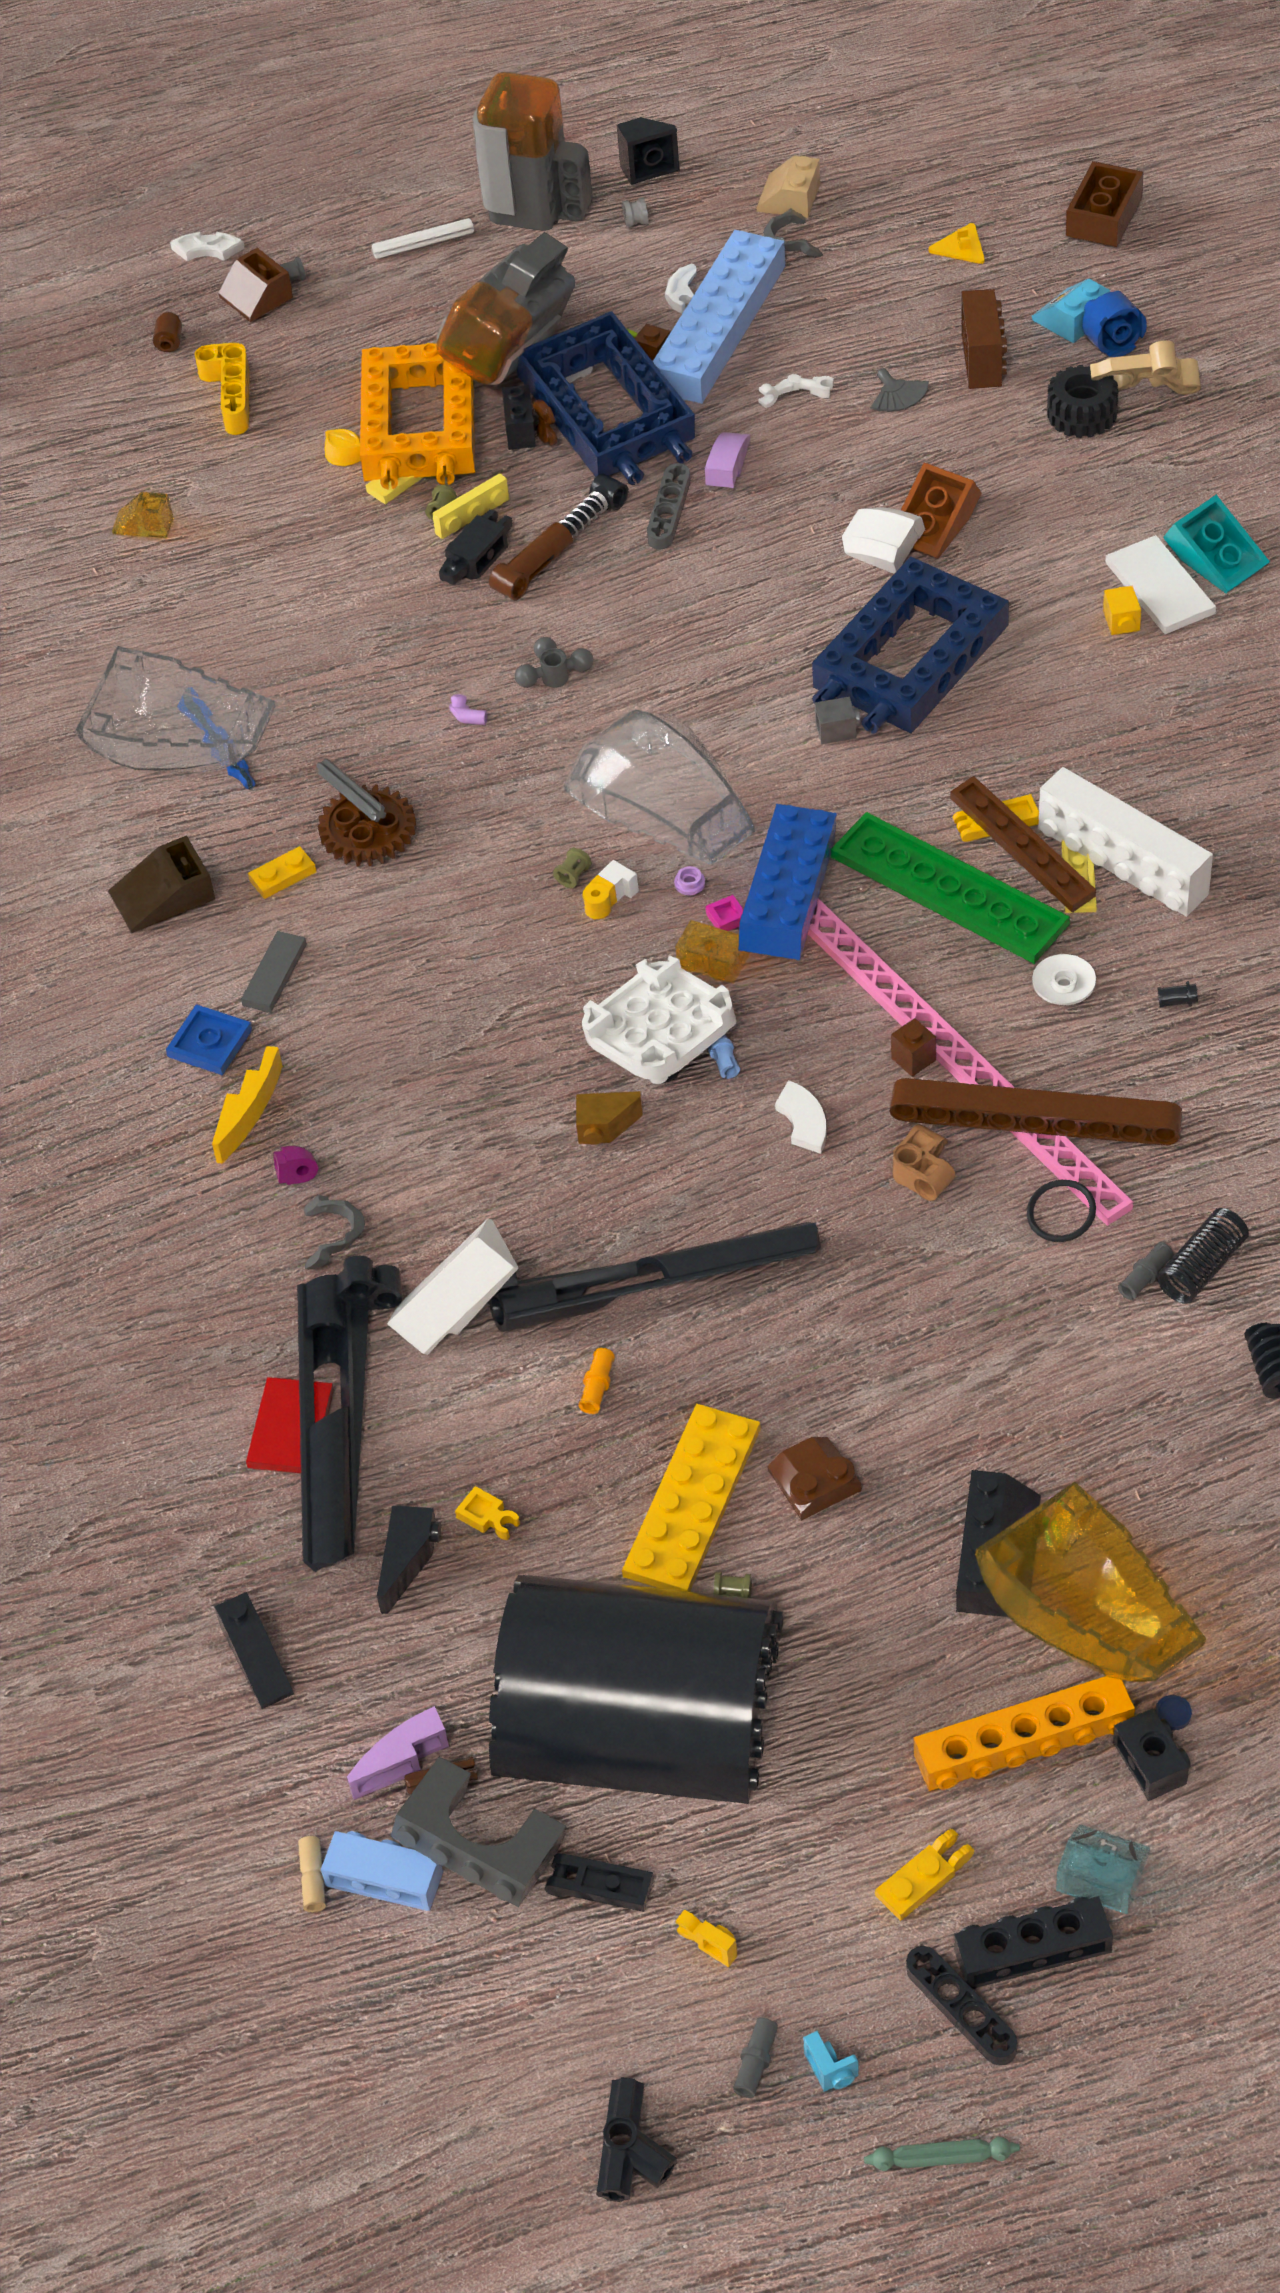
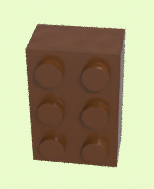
(1104, 204)
(983, 338)

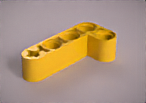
(229, 365)

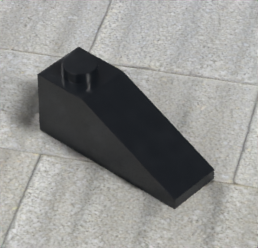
(406, 1551)
(253, 1650)

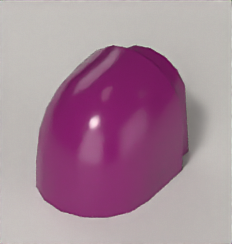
(294, 1165)

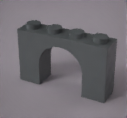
(502, 1869)

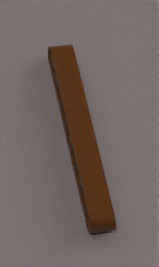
(1036, 1111)

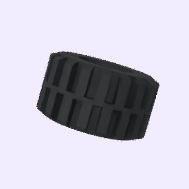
(1081, 404)

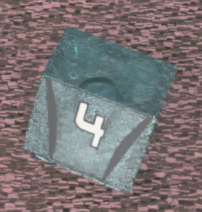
(1101, 1867)

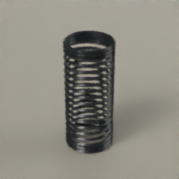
(1223, 1237)

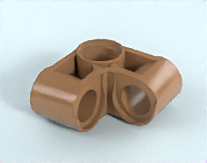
(918, 1164)

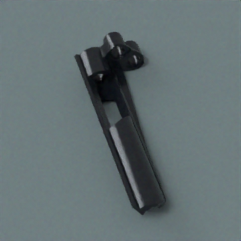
(560, 1295)
(335, 1330)

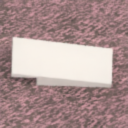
(455, 1289)

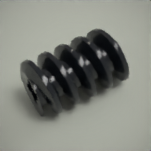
(1264, 1345)

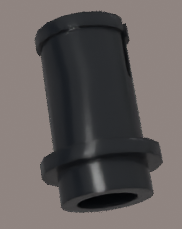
(1177, 995)

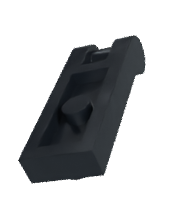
(600, 1882)

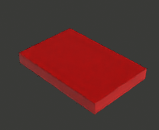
(277, 1426)

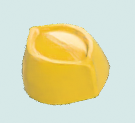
(342, 447)

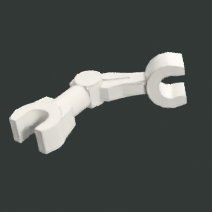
(818, 386)

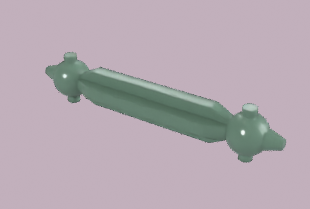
(941, 2153)

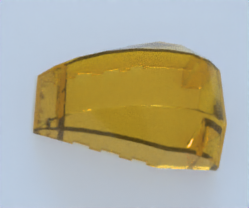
(1087, 1590)

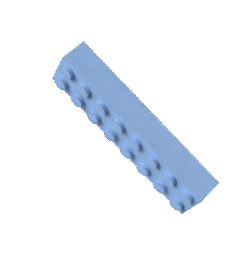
(720, 313)

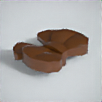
(546, 418)

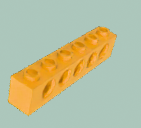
(1003, 1726)

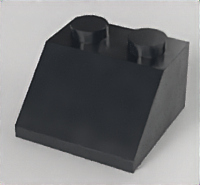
(647, 149)

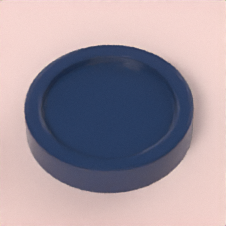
(1175, 1711)

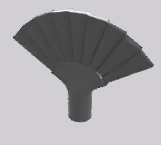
(898, 393)

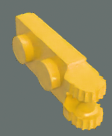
(923, 1876)

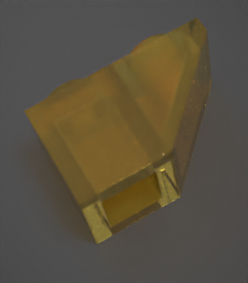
(145, 516)

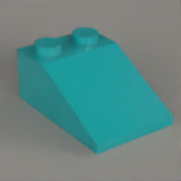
(1216, 545)

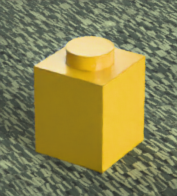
(1122, 610)

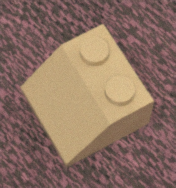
(791, 186)

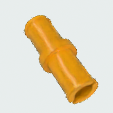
(596, 1380)

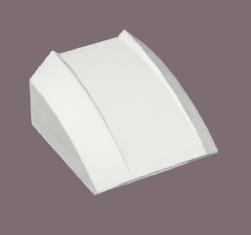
(882, 536)

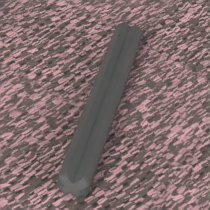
(351, 790)

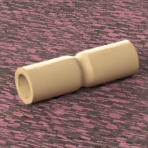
(312, 1879)

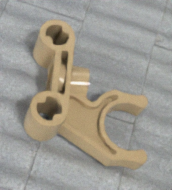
(1159, 366)

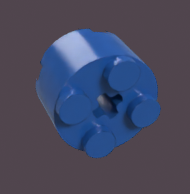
(1113, 323)

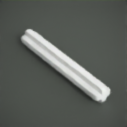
(422, 238)

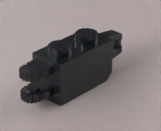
(475, 548)

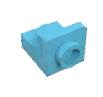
(825, 2064)

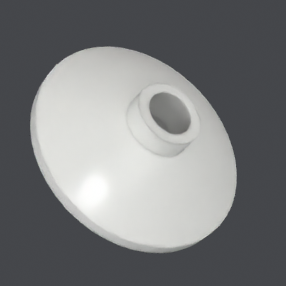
(1064, 979)

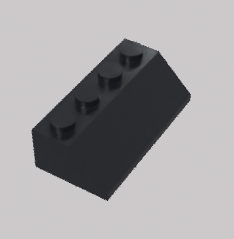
(992, 1506)

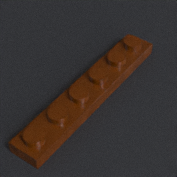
(1023, 844)

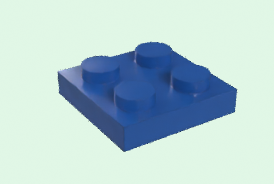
(209, 1039)

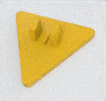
(960, 245)

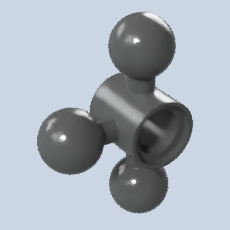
(553, 665)

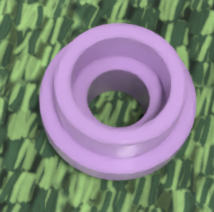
(689, 881)

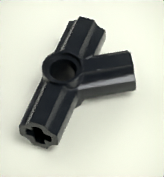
(638, 2155)

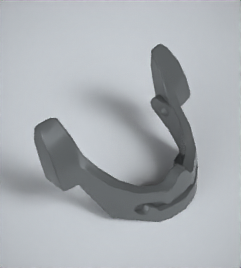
(782, 220)
(340, 1207)

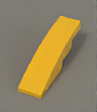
(244, 1109)

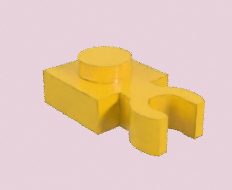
(485, 1511)
(713, 1940)

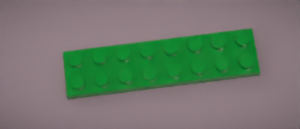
(950, 887)

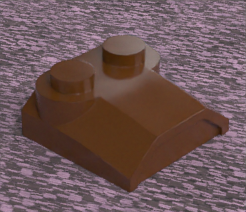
(814, 1476)

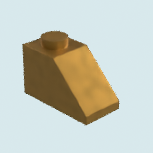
(606, 1115)

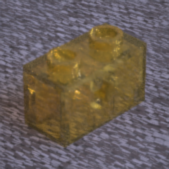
(710, 952)

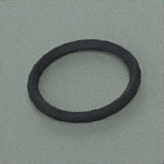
(1068, 1237)

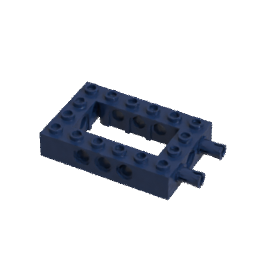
(665, 417)
(843, 666)

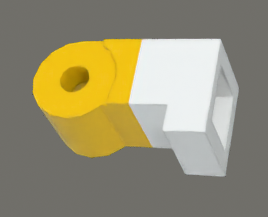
(609, 888)

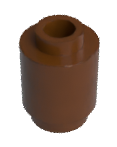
(167, 332)

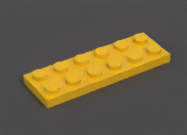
(691, 1499)

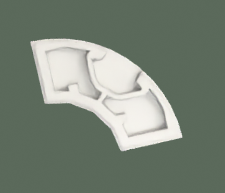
(198, 245)
(805, 1115)

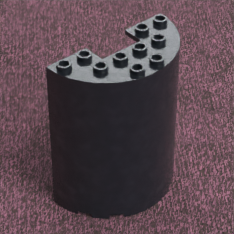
(632, 1687)

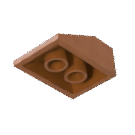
(943, 503)

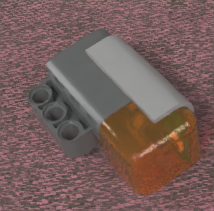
(523, 158)
(507, 311)

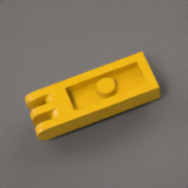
(1022, 806)

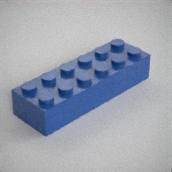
(787, 882)

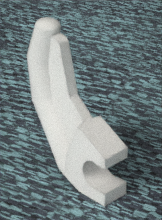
(677, 289)

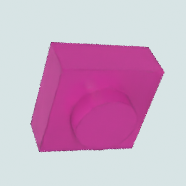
(725, 913)

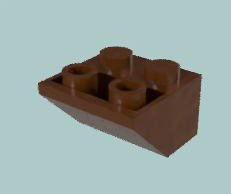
(256, 285)

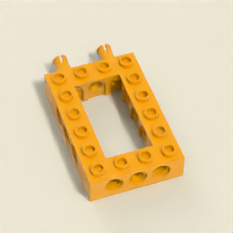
(414, 454)

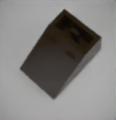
(163, 886)

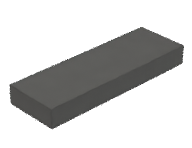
(273, 971)

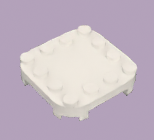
(658, 1020)

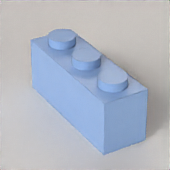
(381, 1870)

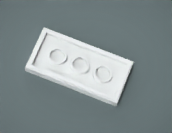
(1161, 584)

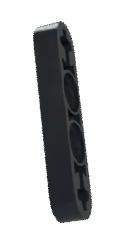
(956, 2008)

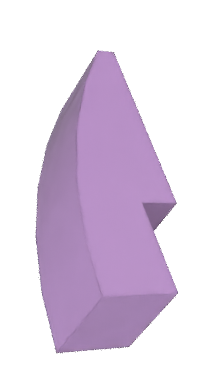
(726, 459)
(398, 1753)

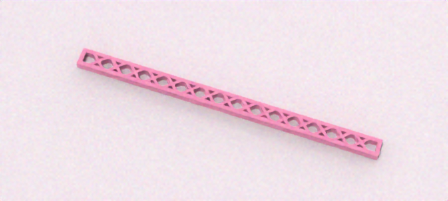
(960, 1050)

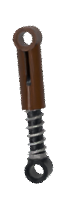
(514, 577)

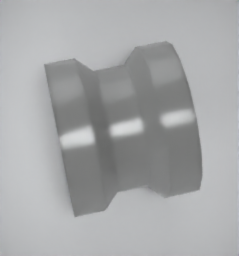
(635, 212)

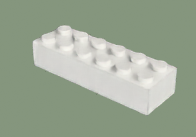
(1125, 841)

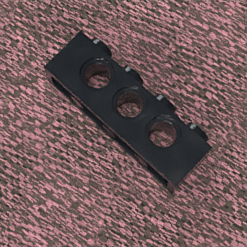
(1022, 1958)

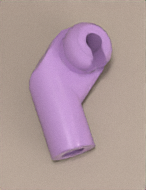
(464, 713)

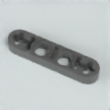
(665, 505)

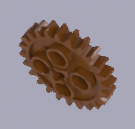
(357, 837)

